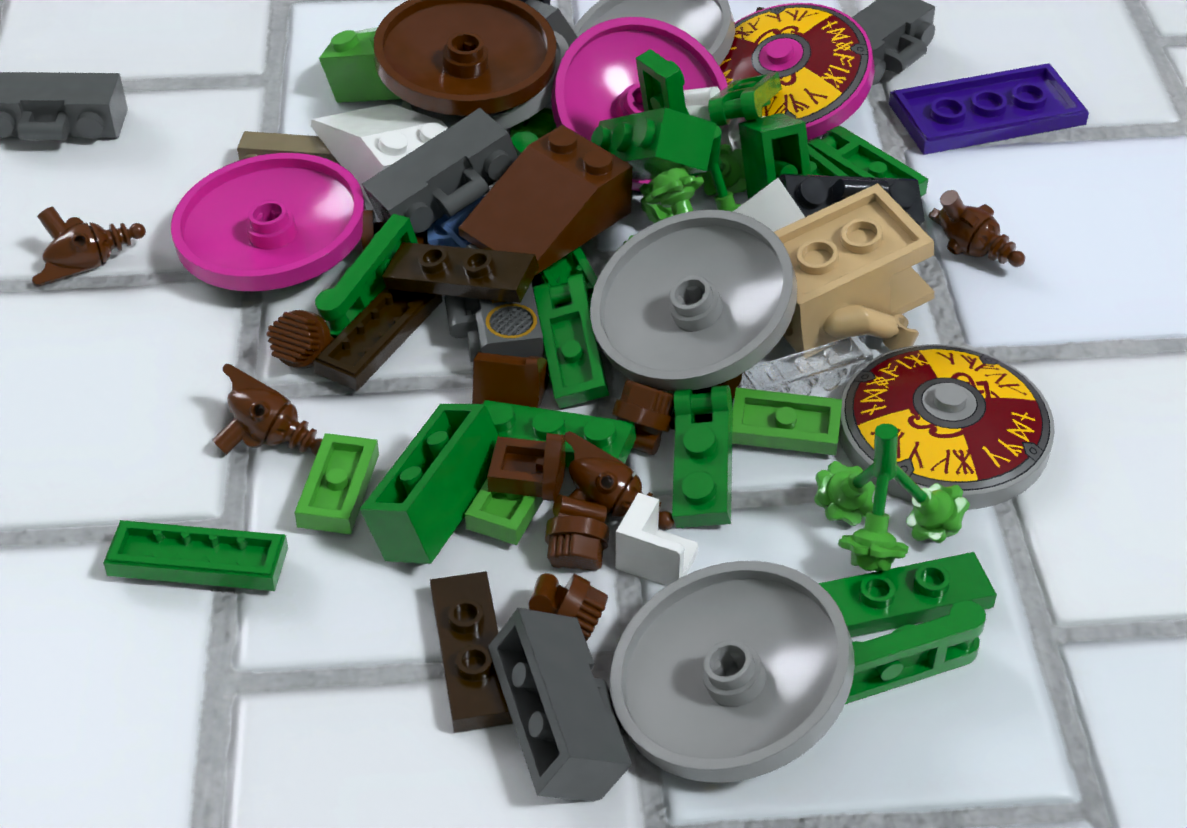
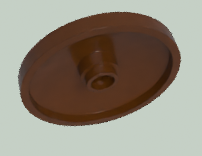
(465, 54)

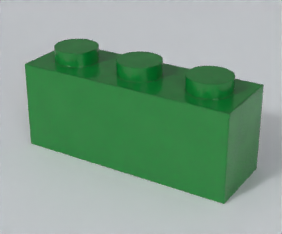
(658, 141)
(432, 484)

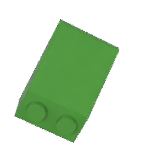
(352, 68)

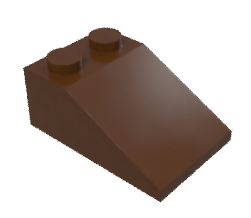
(552, 199)

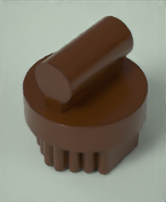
(298, 338)
(649, 411)
(576, 534)
(573, 600)

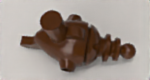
(974, 231)
(79, 246)
(262, 417)
(606, 480)

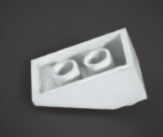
(374, 137)

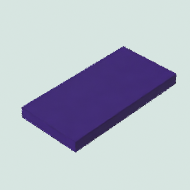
(987, 108)

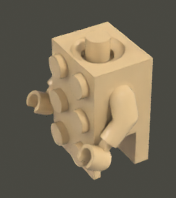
(856, 271)

